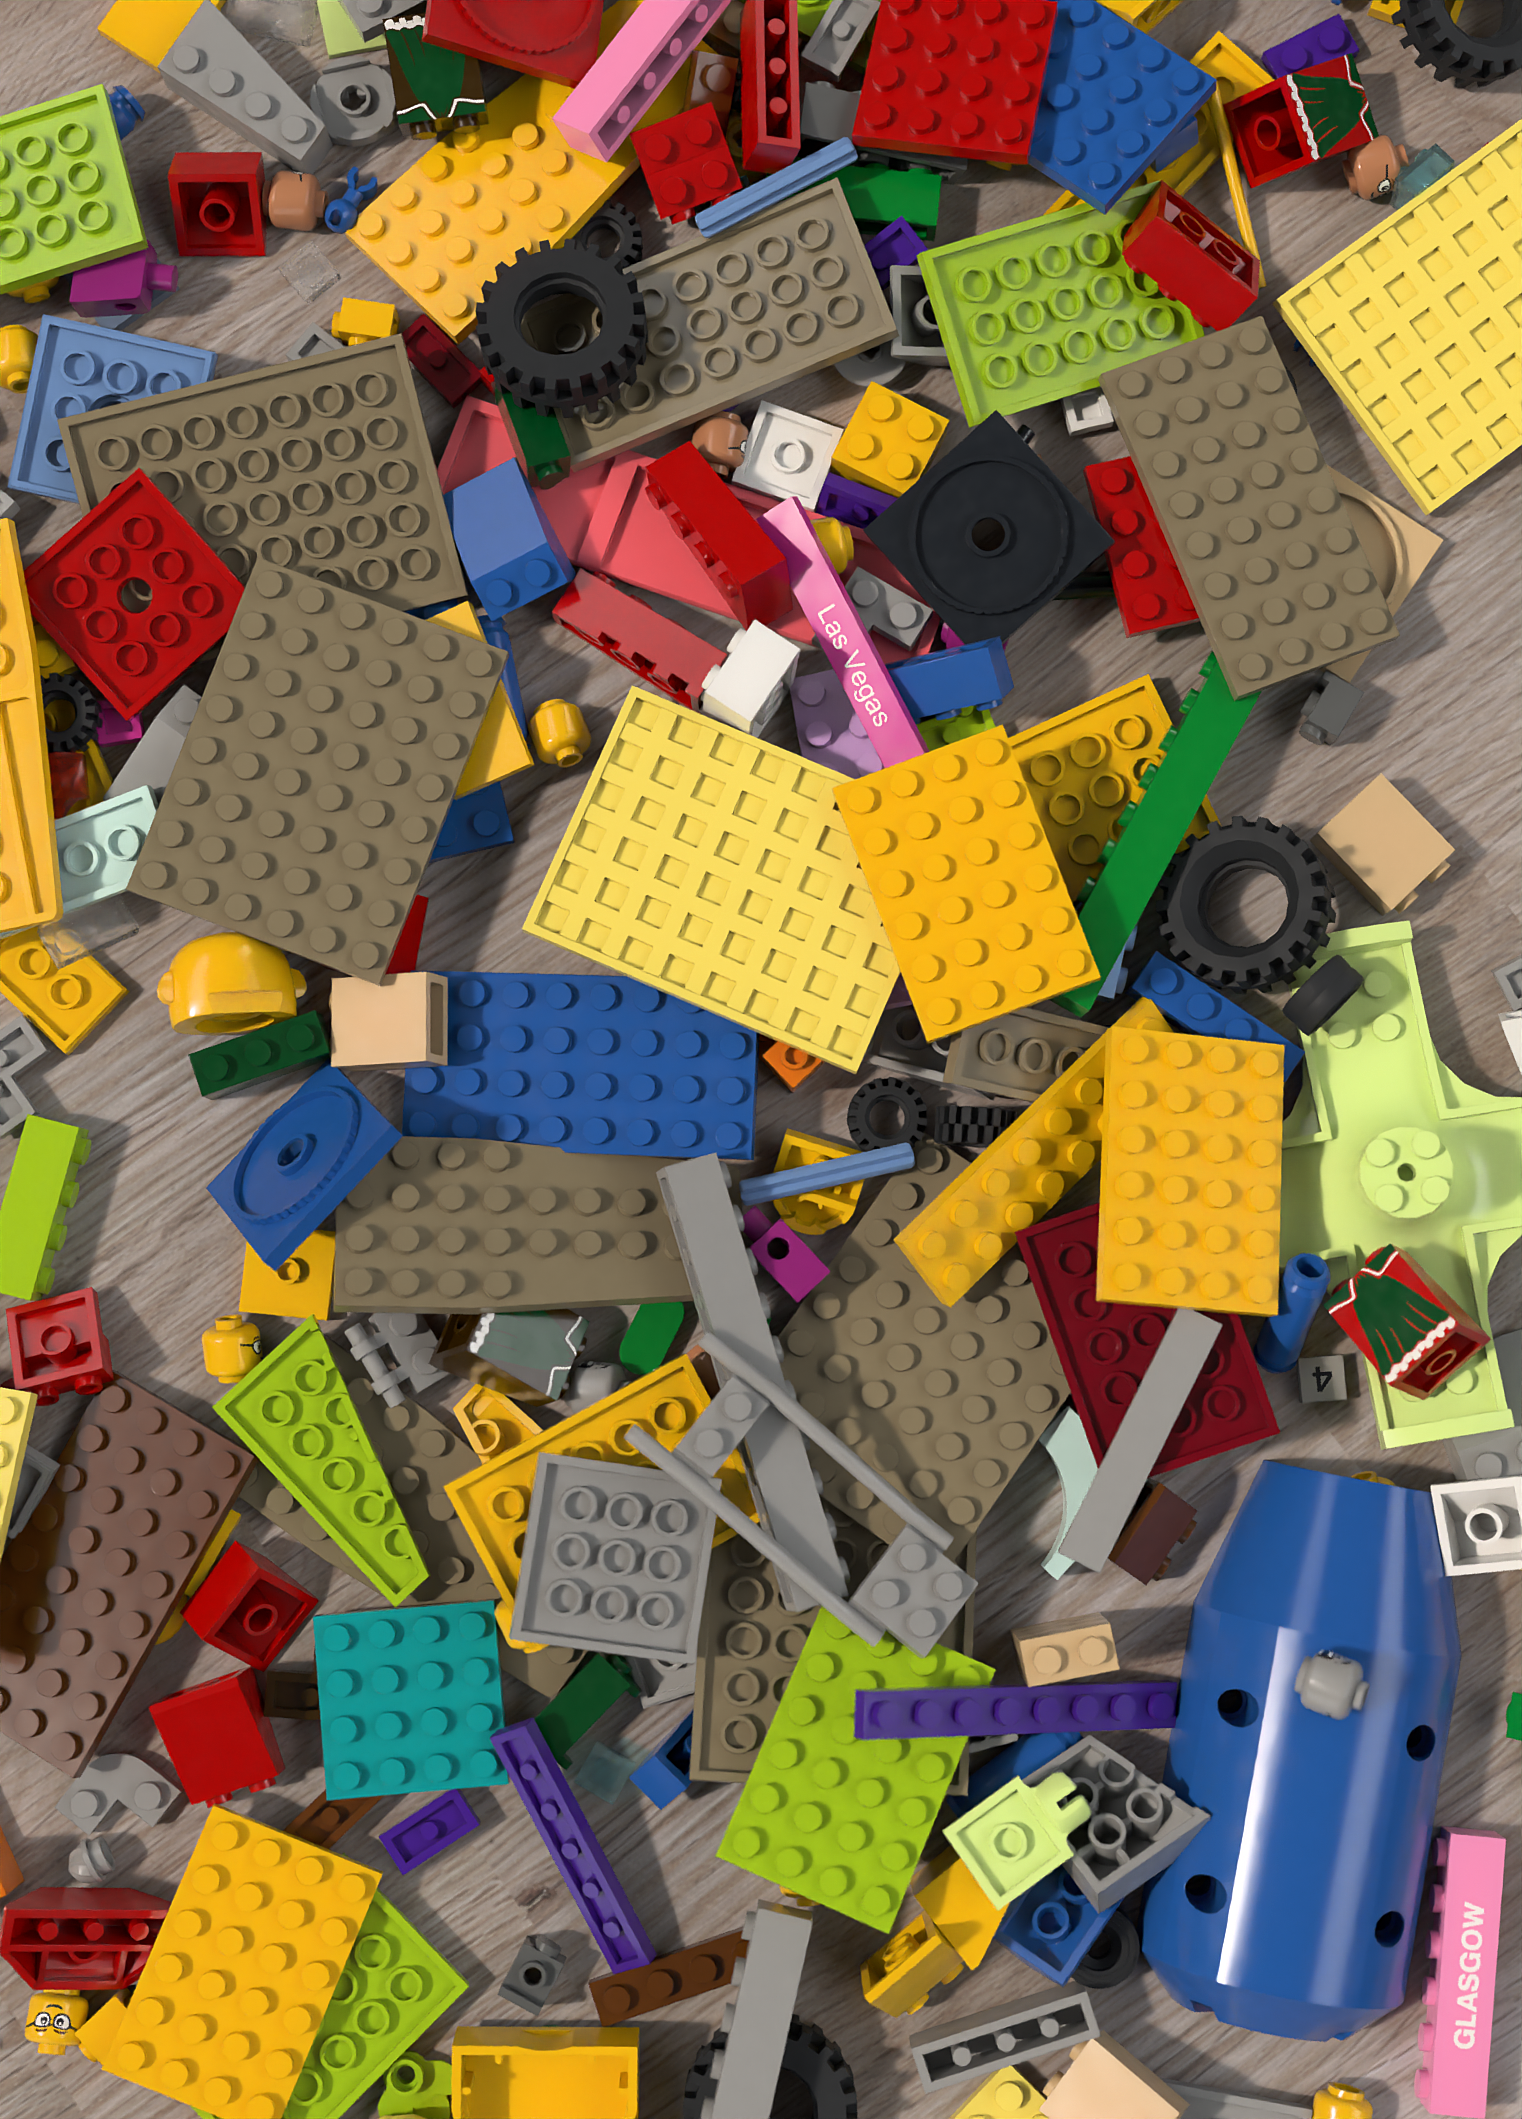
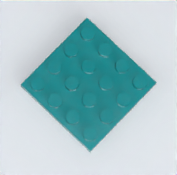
(410, 1699)

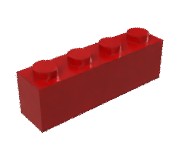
(769, 84)

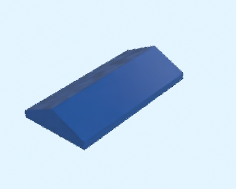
(1052, 1926)

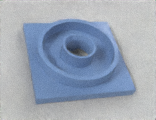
(85, 370)

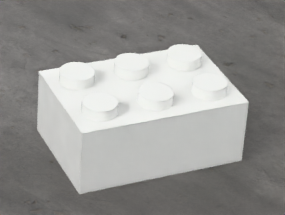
(751, 681)

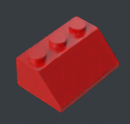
(1191, 259)

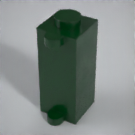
(536, 441)
(584, 1702)

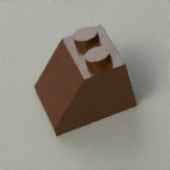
(1151, 1532)

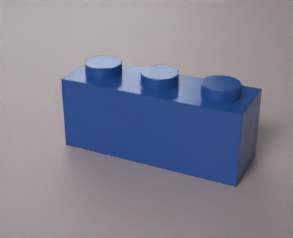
(953, 679)

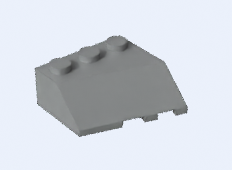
(1132, 1823)

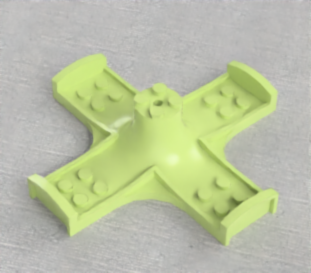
(1405, 1157)

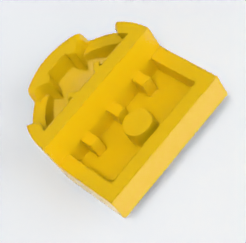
(817, 1209)

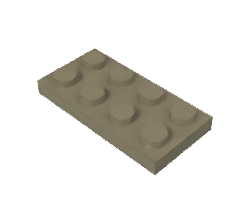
(1018, 1053)

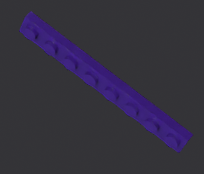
(1013, 1709)

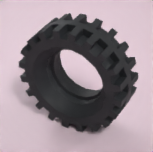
(1456, 52)
(571, 378)
(1213, 860)
(805, 2054)

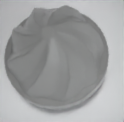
(91, 1861)

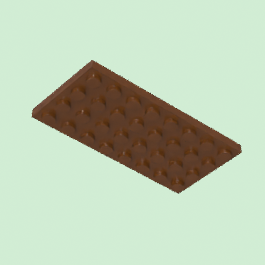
(107, 1565)

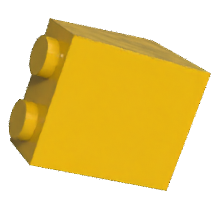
(957, 1905)

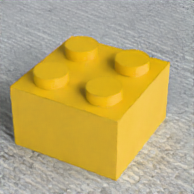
(888, 442)

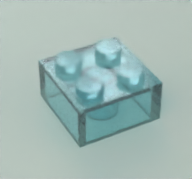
(1425, 170)

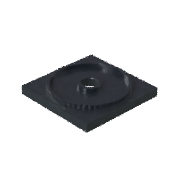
(1000, 479)

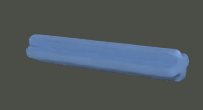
(776, 187)
(827, 1174)

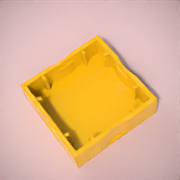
(545, 2072)

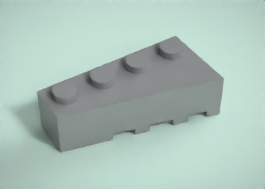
(237, 87)

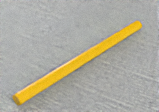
(1234, 179)

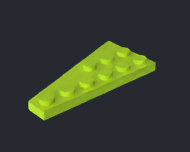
(312, 1439)

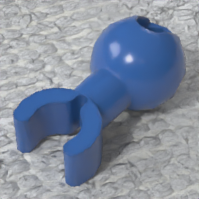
(343, 210)

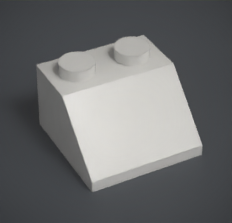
(1479, 1524)

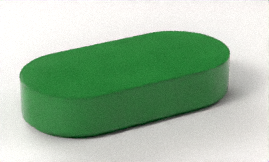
(650, 1336)

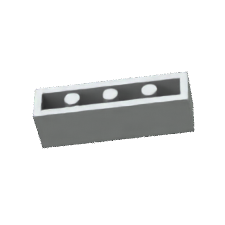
(1003, 2036)

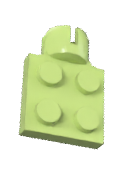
(1017, 1835)

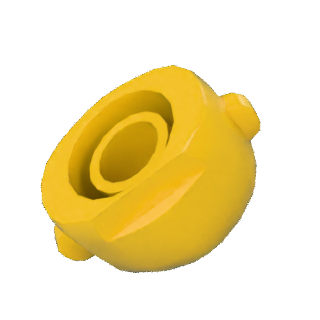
(229, 986)

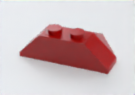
(81, 1936)

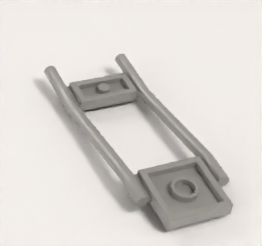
(912, 1585)

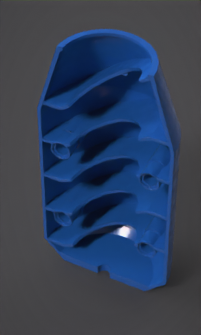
(1308, 1813)

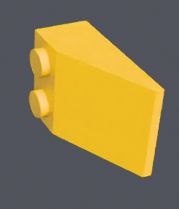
(908, 1967)

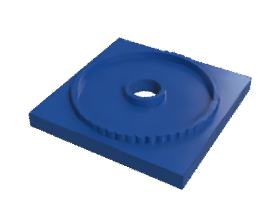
(302, 1163)

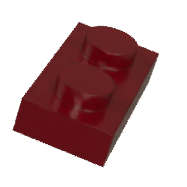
(440, 361)

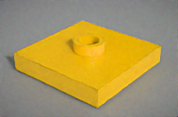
(298, 1286)

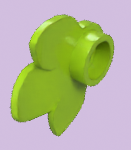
(423, 2094)

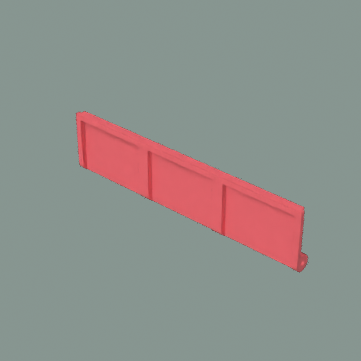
(616, 530)

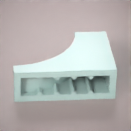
(1076, 1467)

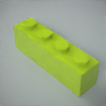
(37, 1203)

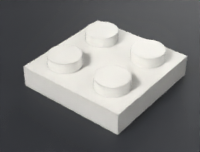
(787, 455)

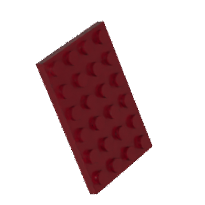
(1112, 1345)

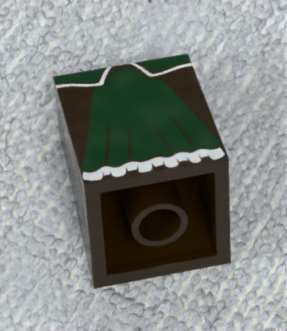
(432, 84)
(514, 1352)

